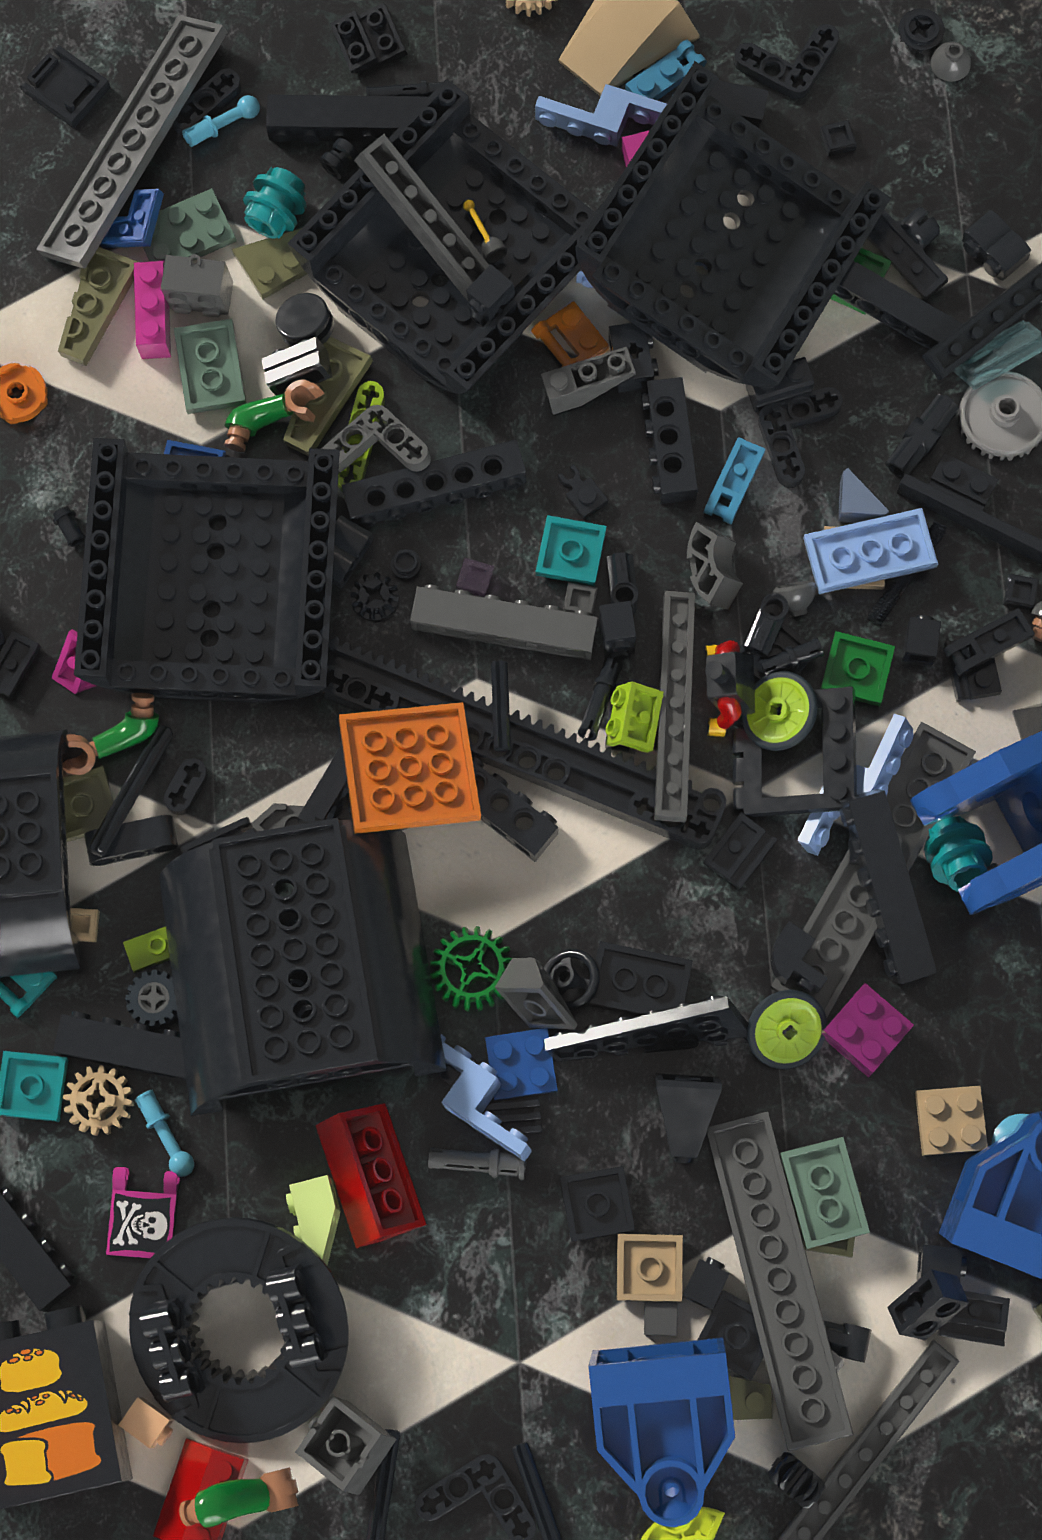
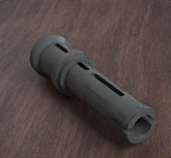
(494, 1163)

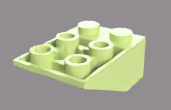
(317, 1213)

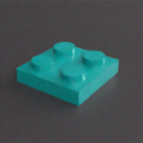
(570, 550)
(32, 1085)

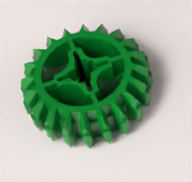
(458, 961)

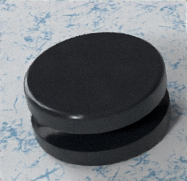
(304, 317)

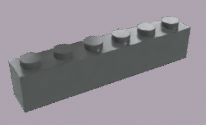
(422, 213)
(504, 622)

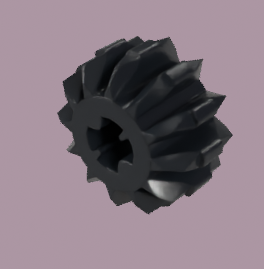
(796, 1479)

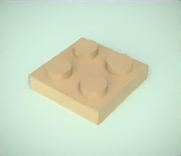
(951, 1120)
(649, 1267)

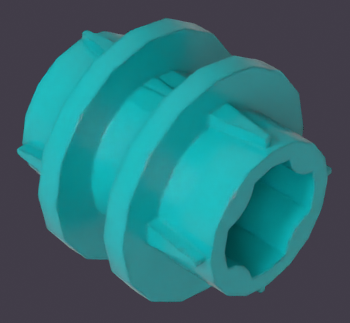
(274, 202)
(957, 852)

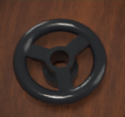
(559, 972)

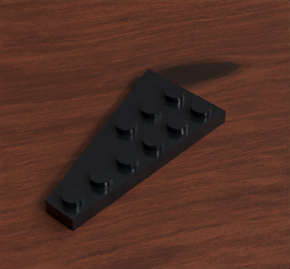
(655, 1031)

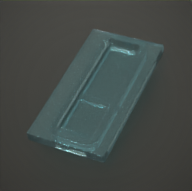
(1001, 354)

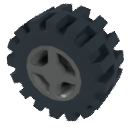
(143, 999)

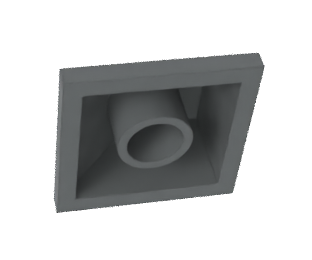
(534, 995)

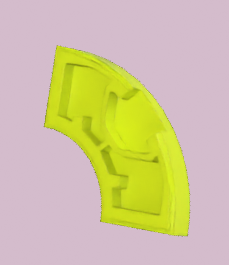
(702, 1527)

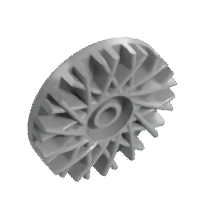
(998, 432)

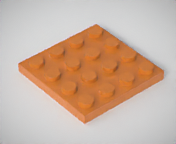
(409, 767)

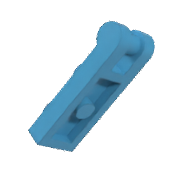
(665, 73)
(735, 479)

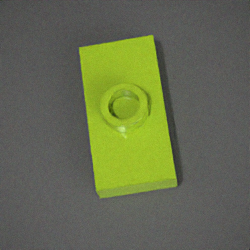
(147, 950)

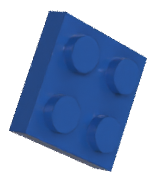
(521, 1064)

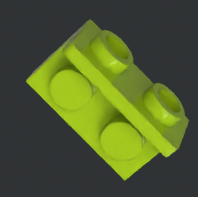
(634, 716)

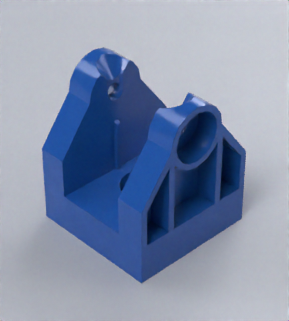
(1015, 782)
(1000, 1200)
(663, 1421)

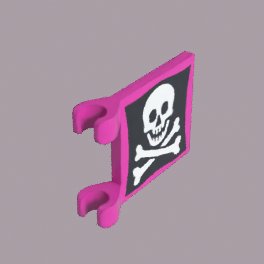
(140, 1220)

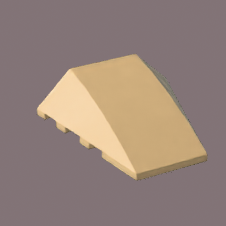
(623, 39)

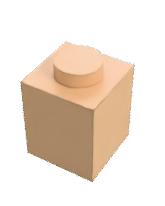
(147, 1423)

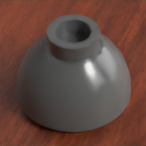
(951, 61)
(798, 596)

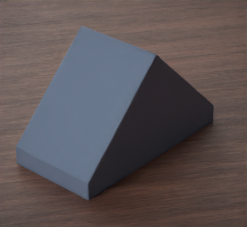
(857, 501)

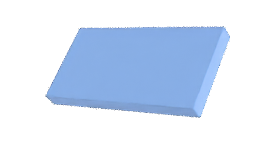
(870, 551)

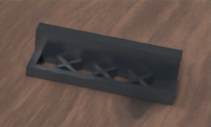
(329, 793)

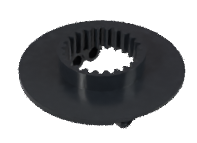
(307, 1314)

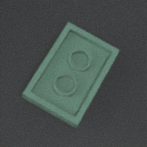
(190, 228)
(209, 366)
(824, 1193)

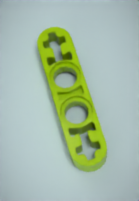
(359, 407)

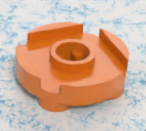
(33, 398)

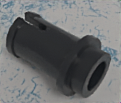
(68, 525)

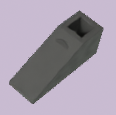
(586, 380)

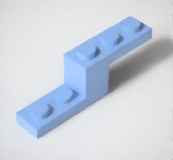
(609, 116)
(877, 776)
(472, 1095)

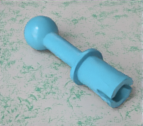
(247, 107)
(180, 1161)

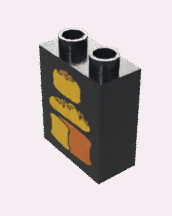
(58, 1410)

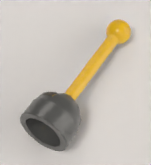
(492, 248)

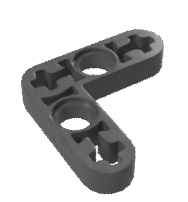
(374, 432)

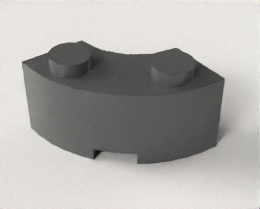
(712, 566)

